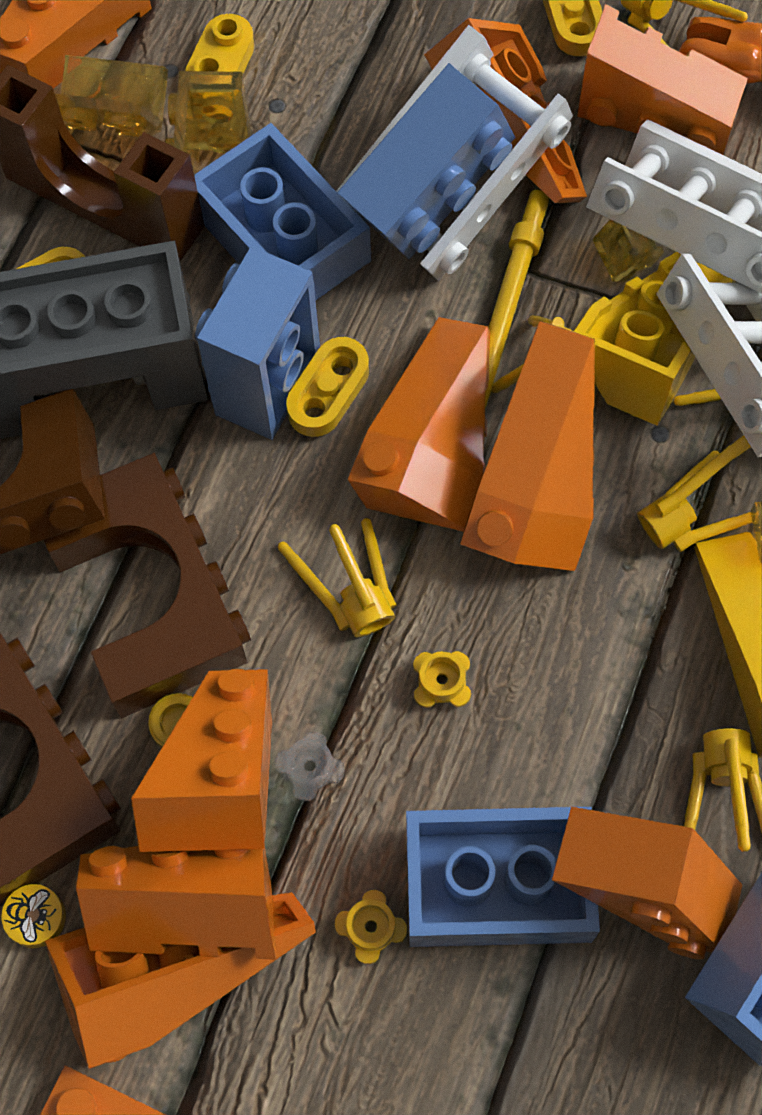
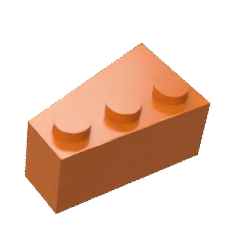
(651, 877)

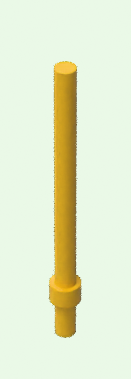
(525, 244)

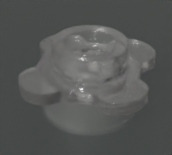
(312, 749)

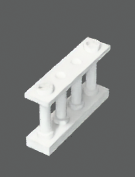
(548, 128)
(687, 202)
(720, 341)

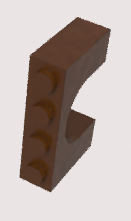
(144, 200)
(56, 476)
(196, 629)
(64, 809)

